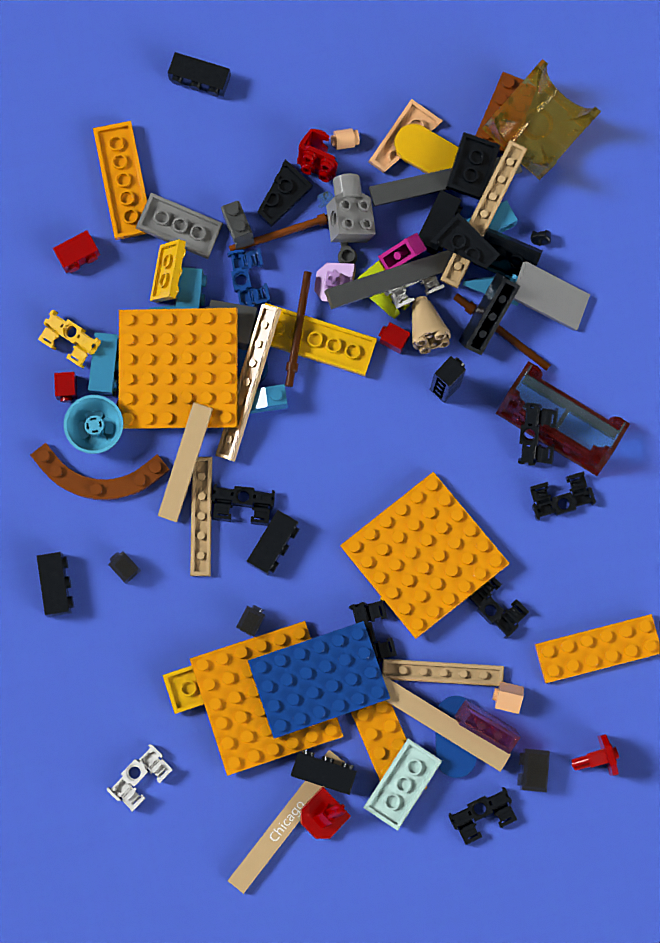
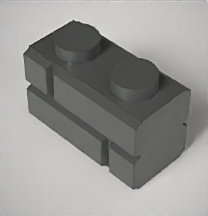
(237, 224)

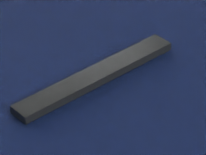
(415, 186)
(388, 279)

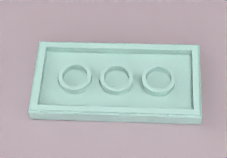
(402, 784)

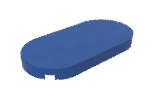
(455, 760)

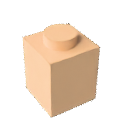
(508, 697)

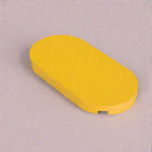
(424, 149)

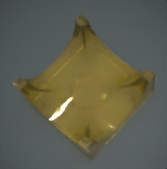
(540, 121)

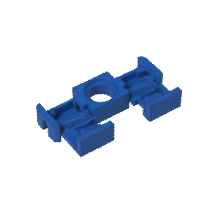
(239, 264)

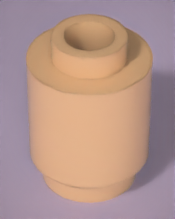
(345, 139)

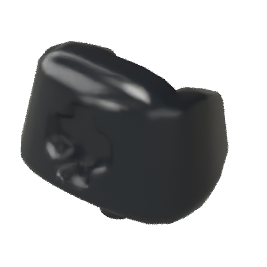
(541, 238)

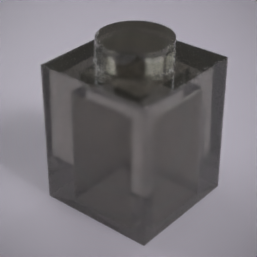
(123, 566)
(251, 620)

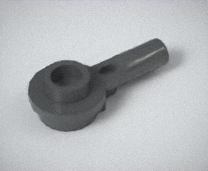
(347, 254)

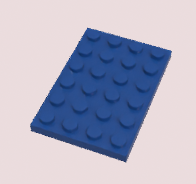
(318, 679)

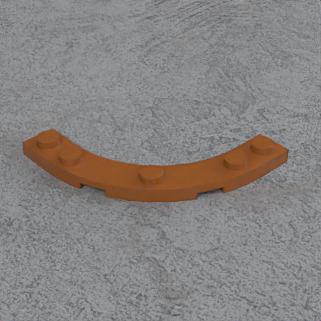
(99, 488)

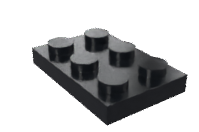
(472, 166)
(512, 253)

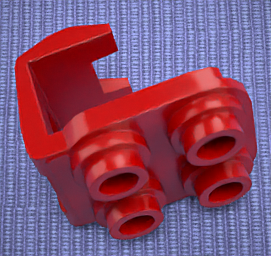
(314, 156)

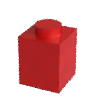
(394, 337)
(65, 386)

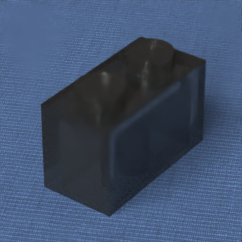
(534, 770)

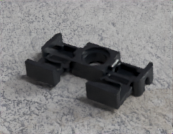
(533, 419)
(580, 497)
(260, 500)
(370, 613)
(505, 621)
(465, 818)

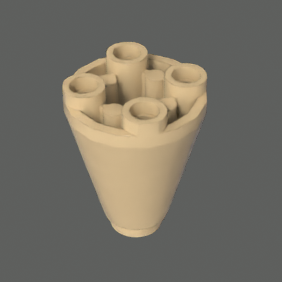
(428, 327)

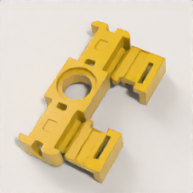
(81, 340)

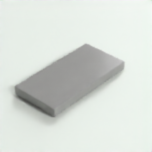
(174, 222)
(551, 296)

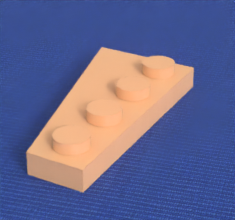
(414, 113)

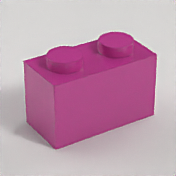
(402, 252)

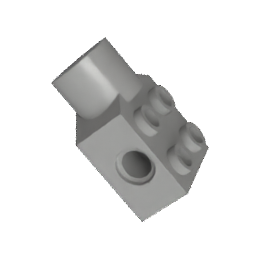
(350, 211)

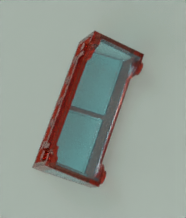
(579, 431)

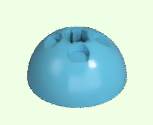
(84, 418)

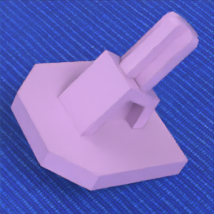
(333, 275)

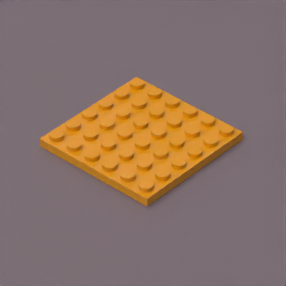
(177, 360)
(424, 555)
(237, 709)

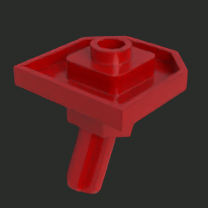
(606, 755)
(323, 815)

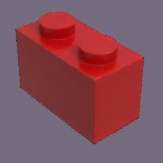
(77, 252)

